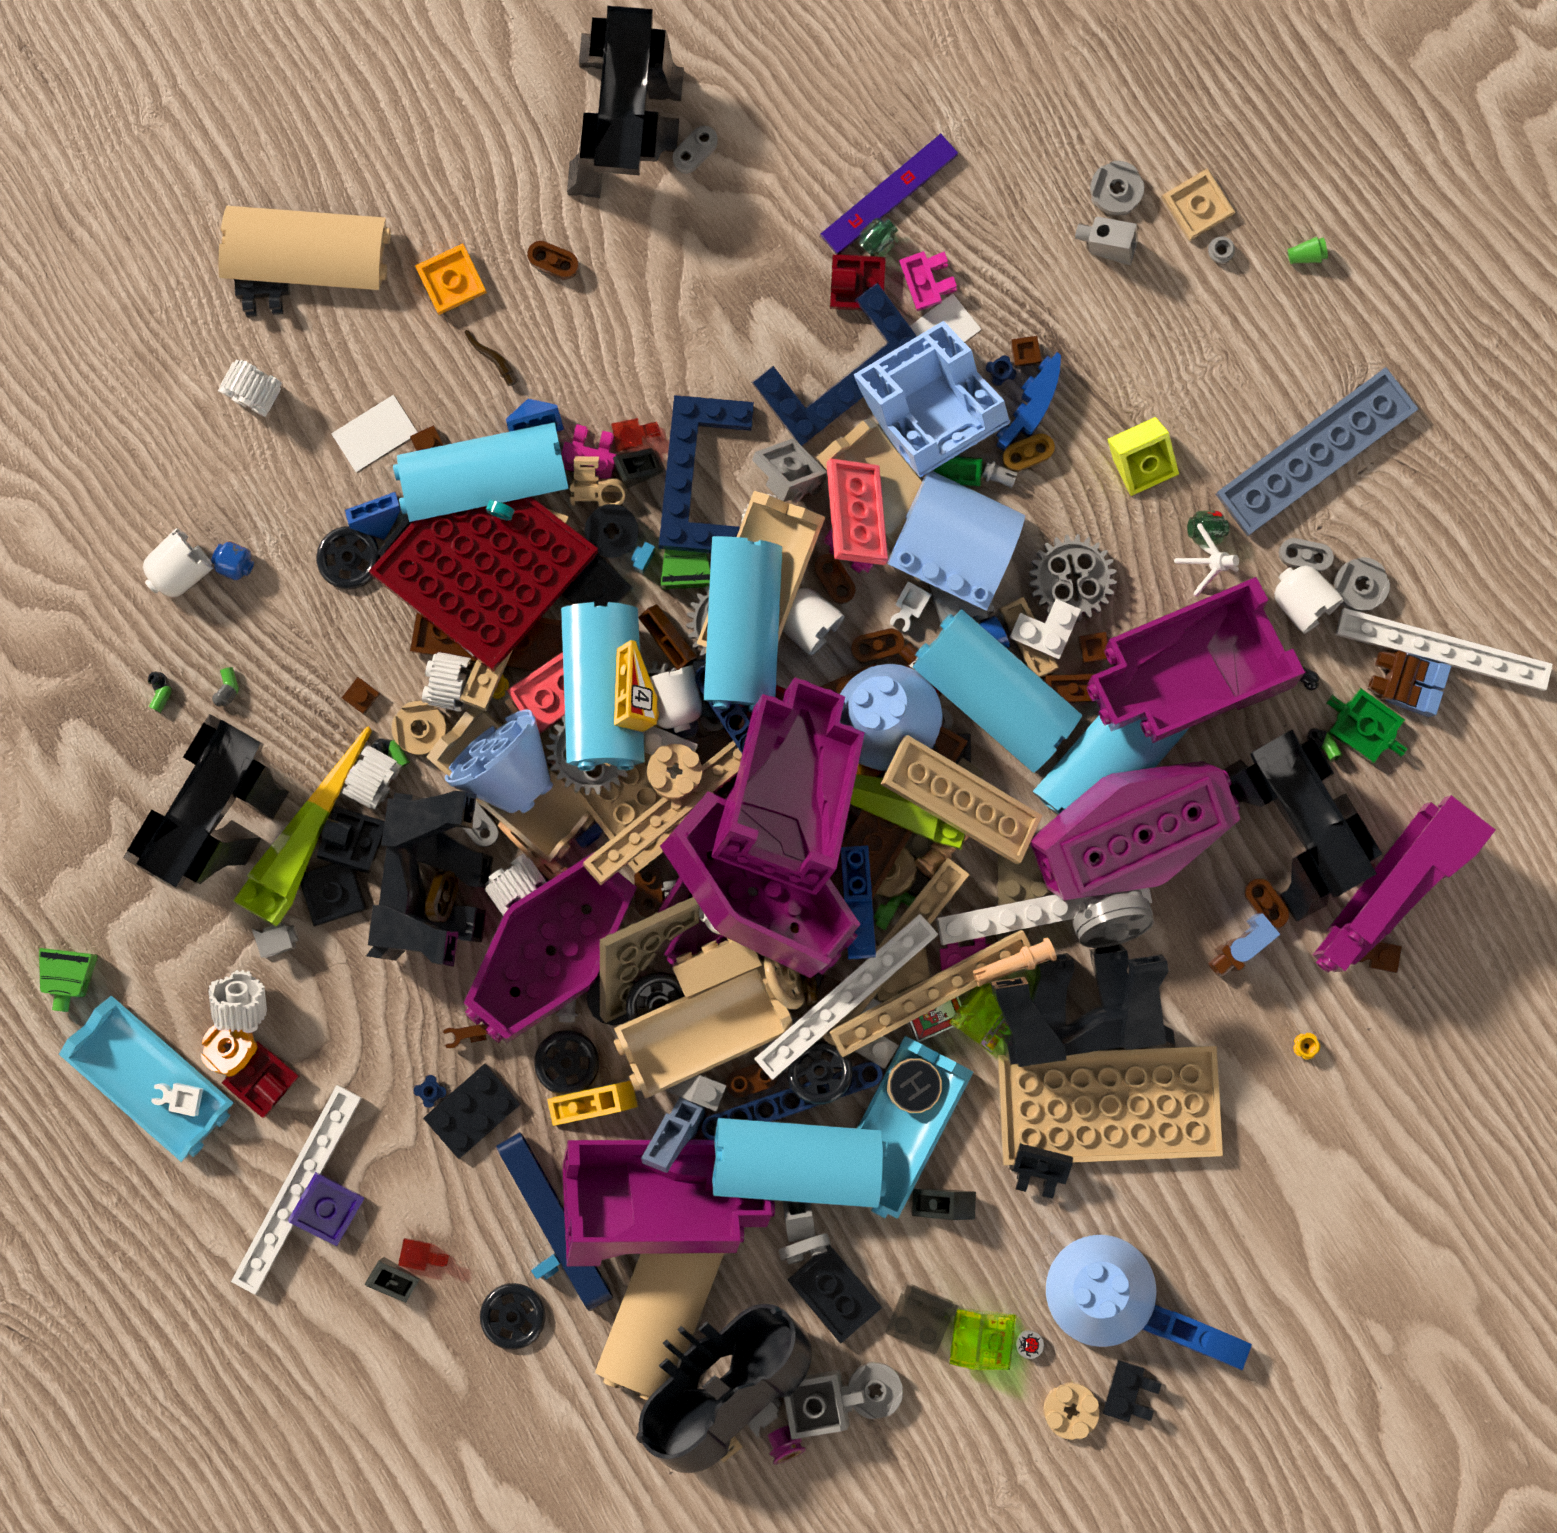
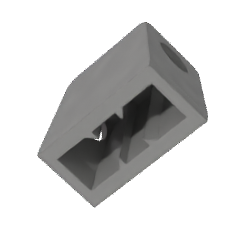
(1110, 239)

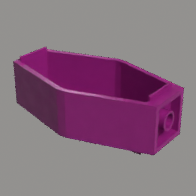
(1110, 821)
(764, 919)
(519, 958)

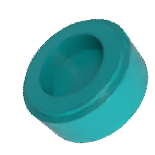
(500, 510)

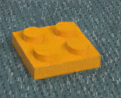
(450, 279)

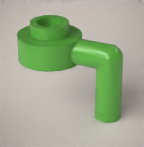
(885, 913)

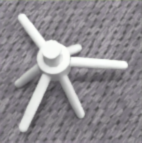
(1218, 560)

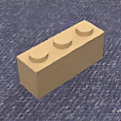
(713, 965)

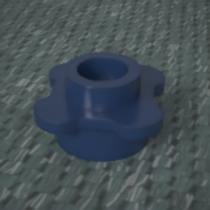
(1004, 363)
(437, 1091)

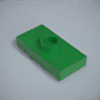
(962, 470)

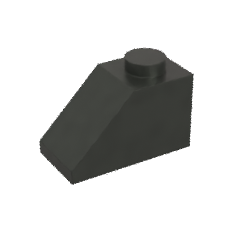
(944, 1204)

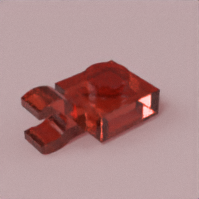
(629, 433)
(418, 1254)

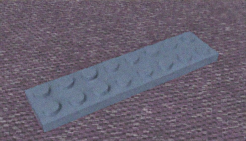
(1316, 451)

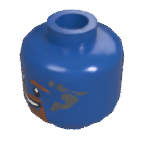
(232, 560)

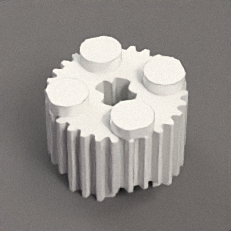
(250, 387)
(446, 681)
(370, 778)
(514, 883)
(237, 1002)

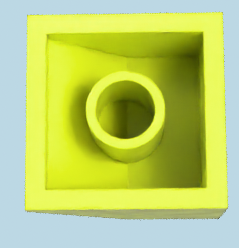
(1143, 456)

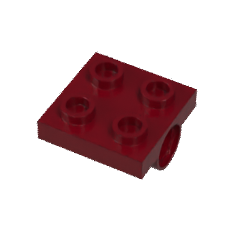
(852, 277)
(262, 1081)

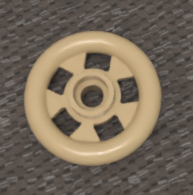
(784, 979)

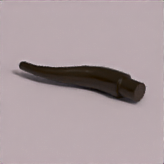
(500, 362)
(810, 989)

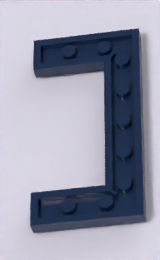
(687, 415)
(808, 421)

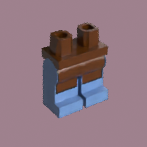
(1410, 682)
(1245, 946)

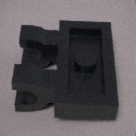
(250, 290)
(1042, 1164)
(1124, 1390)

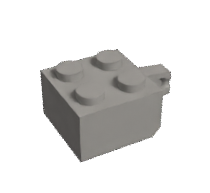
(821, 1405)

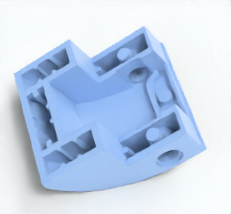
(931, 399)
(957, 540)

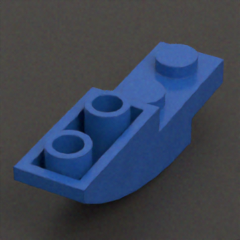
(1038, 395)
(858, 897)
(1198, 1337)

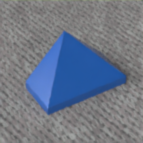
(533, 414)
(374, 516)

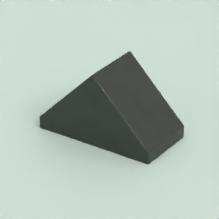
(637, 466)
(392, 1280)

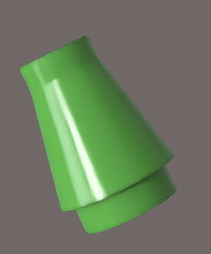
(1308, 252)

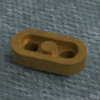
(1027, 452)

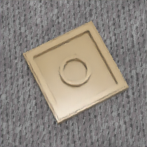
(1198, 205)

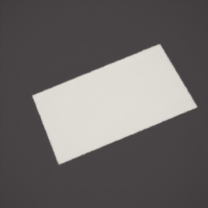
(952, 314)
(374, 433)

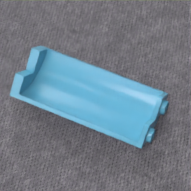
(480, 470)
(742, 621)
(589, 669)
(996, 690)
(1098, 755)
(125, 1064)
(911, 1135)
(798, 1163)

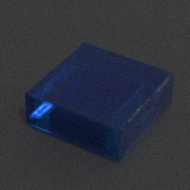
(590, 836)

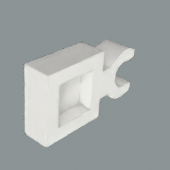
(912, 602)
(182, 1098)

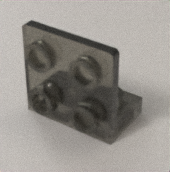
(921, 1317)

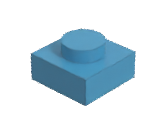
(642, 557)
(547, 1267)

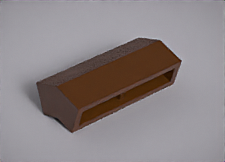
(671, 635)

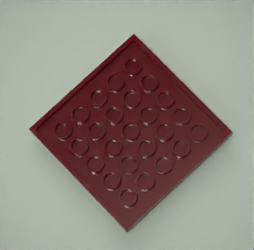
(485, 575)

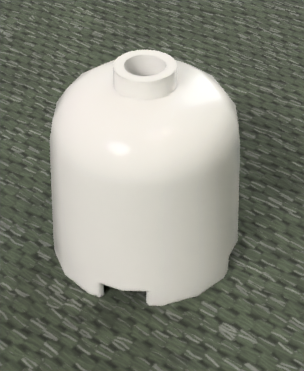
(175, 565)
(1306, 596)
(811, 620)
(677, 698)

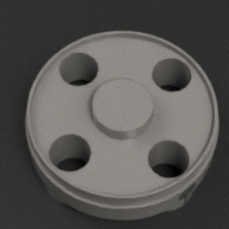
(1113, 919)

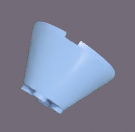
(887, 705)
(504, 765)
(1101, 1290)

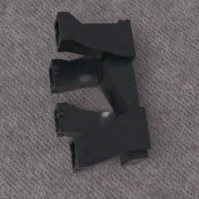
(622, 133)
(1329, 828)
(414, 834)
(185, 839)
(1127, 1019)

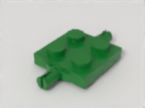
(1366, 726)

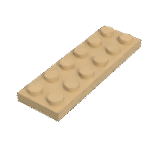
(961, 799)

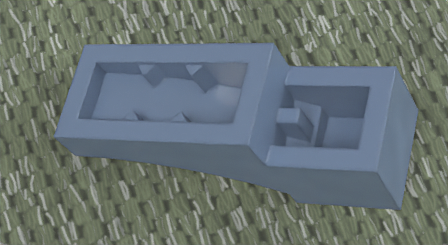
(674, 1134)

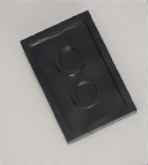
(472, 1111)
(834, 1294)

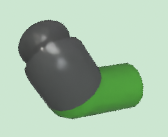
(228, 690)

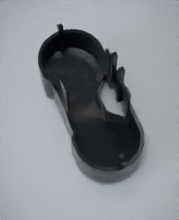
(695, 1426)

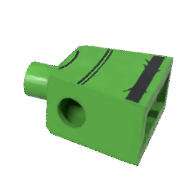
(685, 570)
(65, 975)

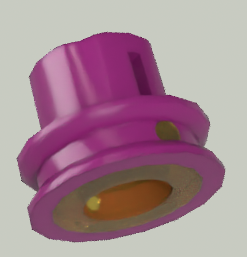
(783, 1446)

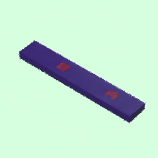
(889, 193)

